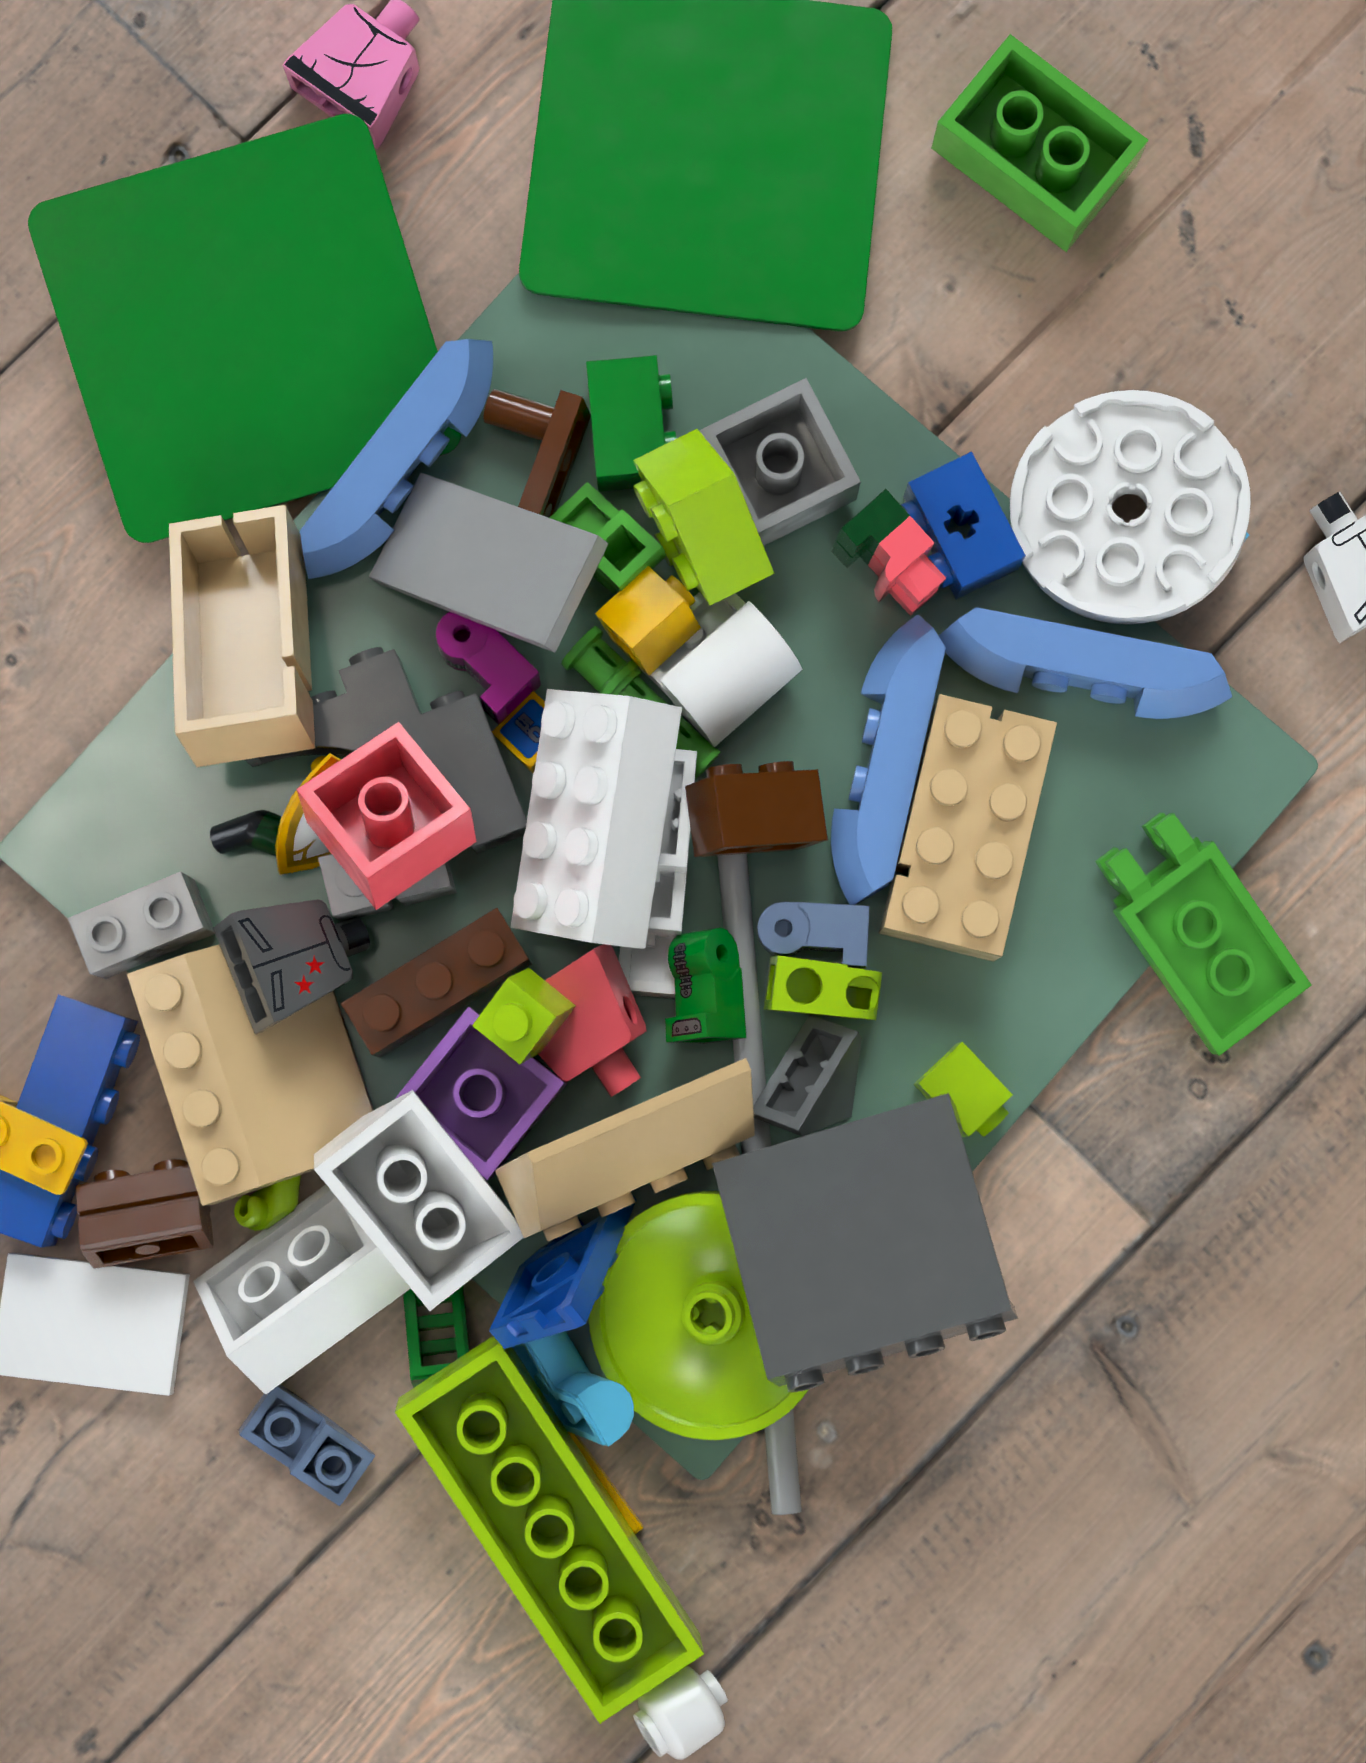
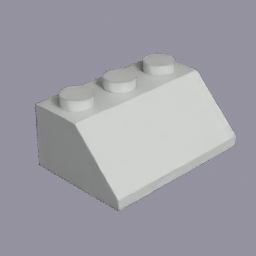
(417, 1197)
(297, 1290)

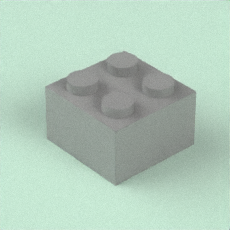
(785, 460)

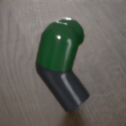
(253, 830)

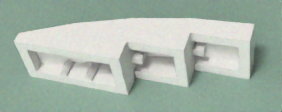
(648, 968)

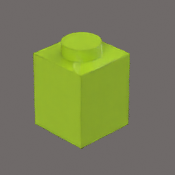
(523, 1015)
(971, 1087)

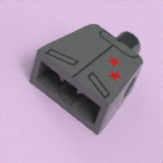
(288, 957)

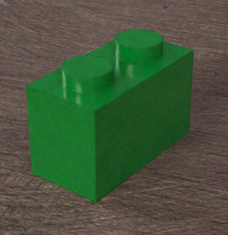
(626, 416)

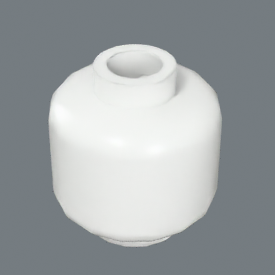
(681, 1713)

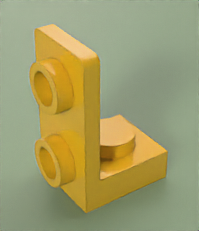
(37, 1149)

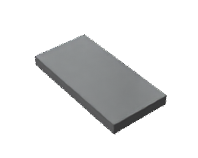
(489, 561)

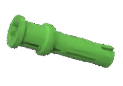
(615, 676)

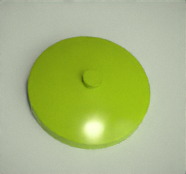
(682, 1327)

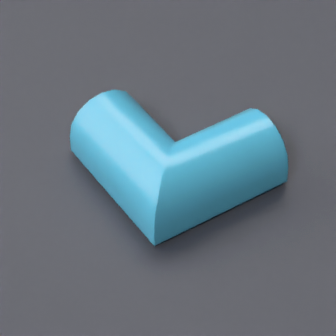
(582, 1401)

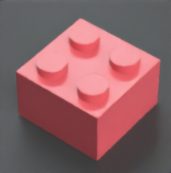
(387, 815)

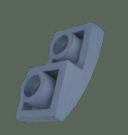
(307, 1443)

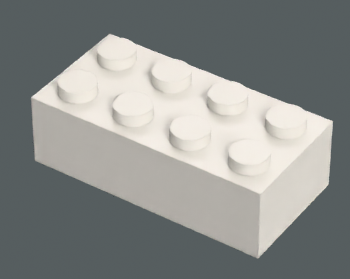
(596, 817)

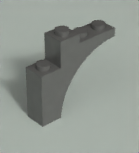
(451, 735)

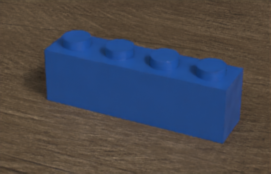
(74, 1090)

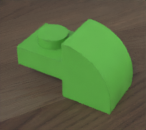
(629, 544)

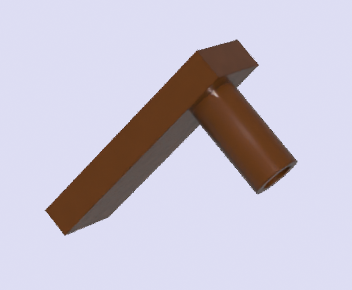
(561, 435)

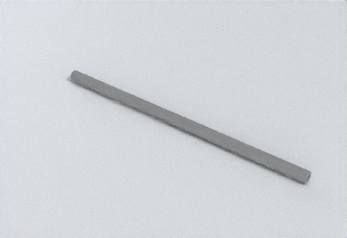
(738, 921)

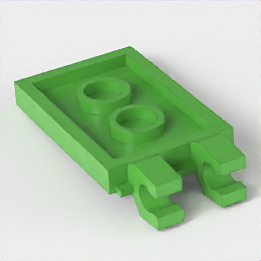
(1203, 935)

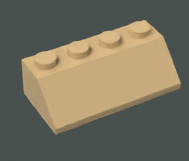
(630, 1150)

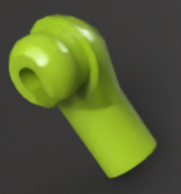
(268, 1204)

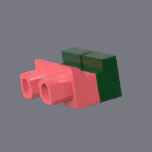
(893, 549)

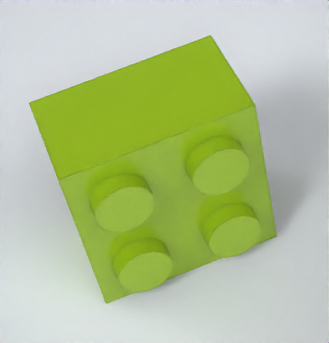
(701, 517)

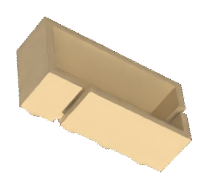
(240, 638)
(968, 828)

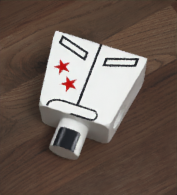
(1339, 566)

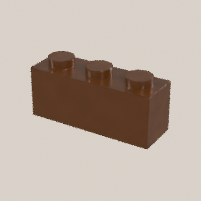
(436, 983)

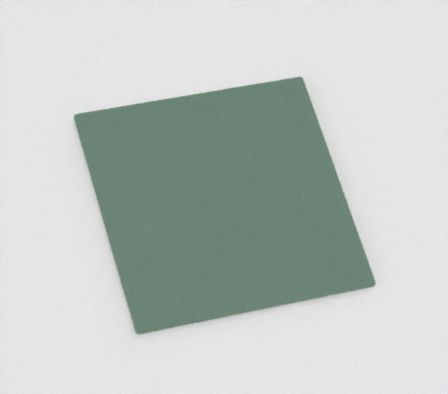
(145, 811)

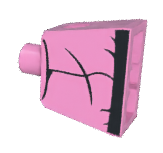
(358, 65)

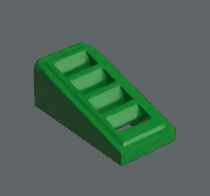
(416, 1324)

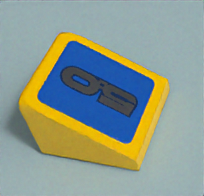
(522, 730)

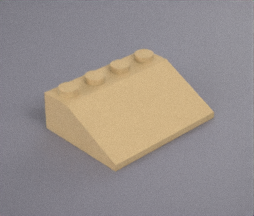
(244, 1100)

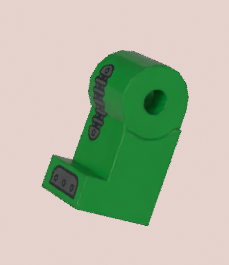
(706, 988)

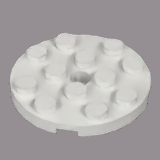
(1143, 448)

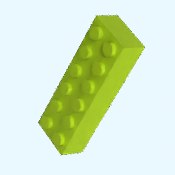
(550, 1527)

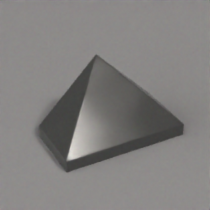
(813, 1080)

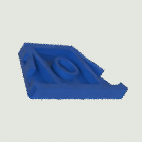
(560, 1282)

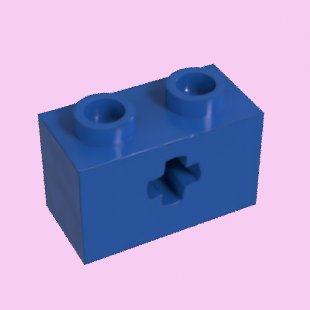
(963, 494)

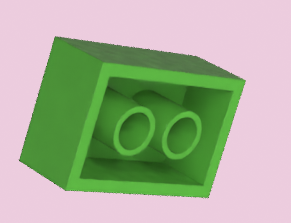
(1038, 143)

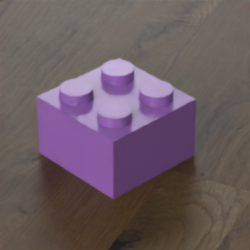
(483, 1094)

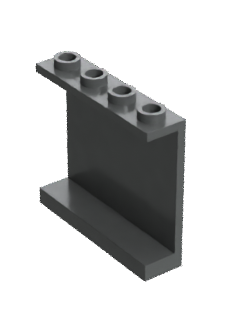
(863, 1244)

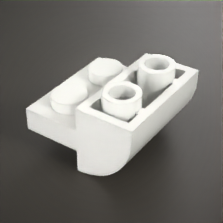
(726, 667)

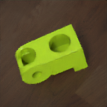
(821, 988)

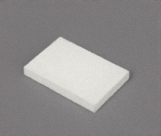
(91, 1324)

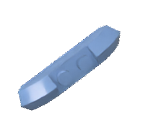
(443, 396)
(1159, 676)
(905, 684)

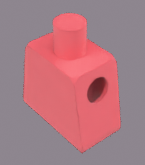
(599, 1024)

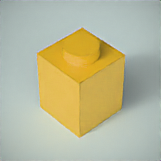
(650, 619)

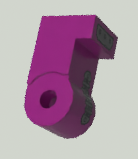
(489, 661)

